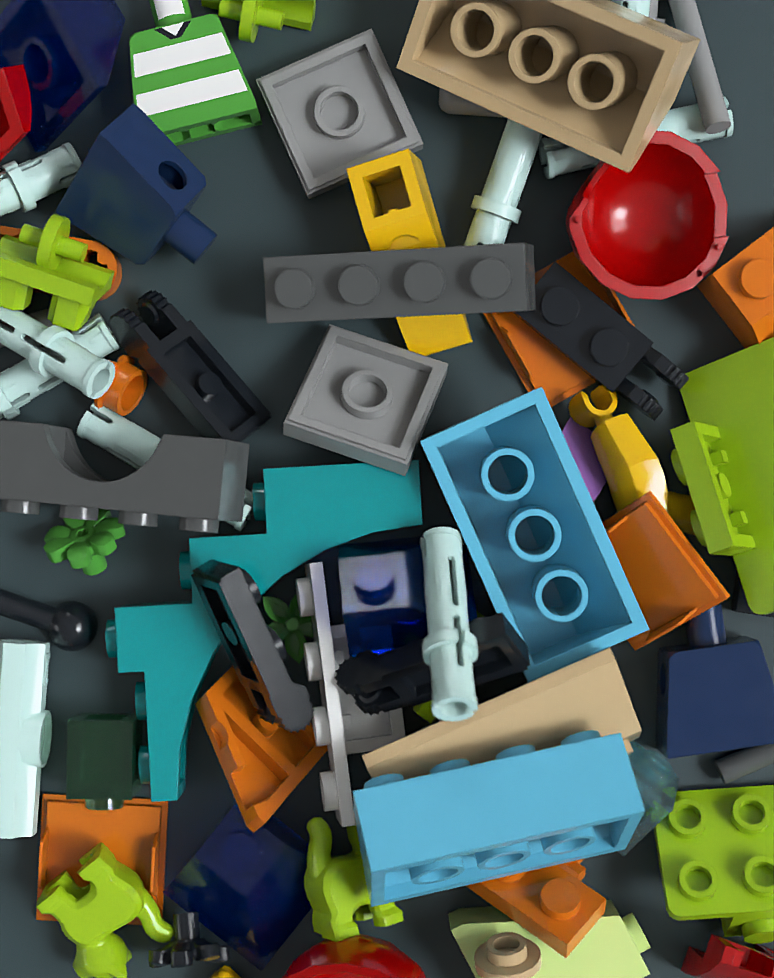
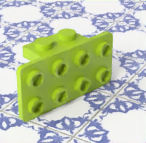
(730, 464)
(721, 859)

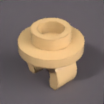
(507, 957)

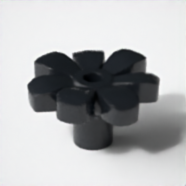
(187, 945)

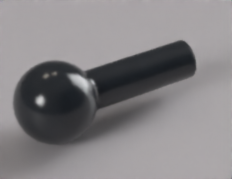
(68, 625)

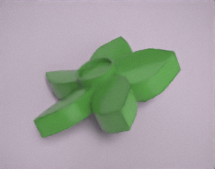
(289, 624)

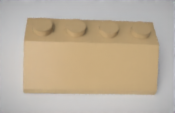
(556, 66)
(536, 714)

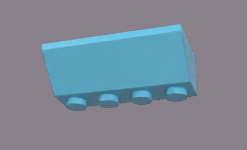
(535, 532)
(496, 816)

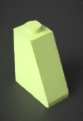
(606, 951)

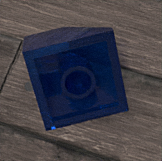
(65, 54)
(386, 593)
(246, 885)

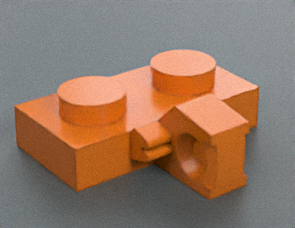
(547, 903)

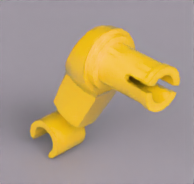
(626, 456)

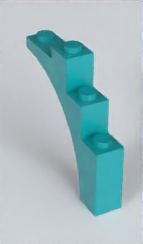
(177, 641)

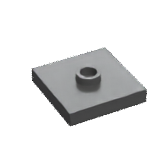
(338, 111)
(366, 399)

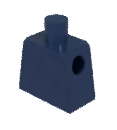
(138, 192)
(713, 691)

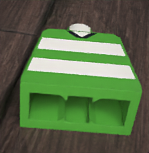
(189, 76)

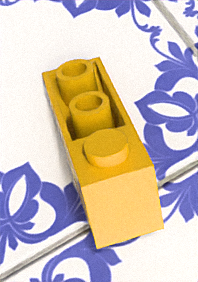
(399, 216)

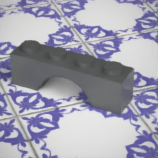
(400, 283)
(183, 478)

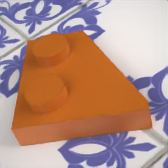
(256, 756)

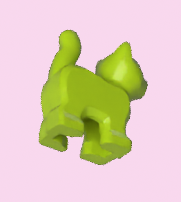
(339, 887)
(95, 911)

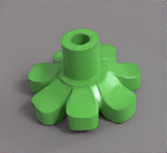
(84, 542)

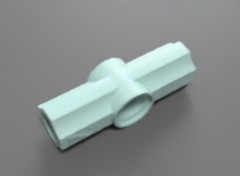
(23, 733)

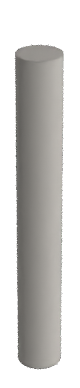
(702, 68)

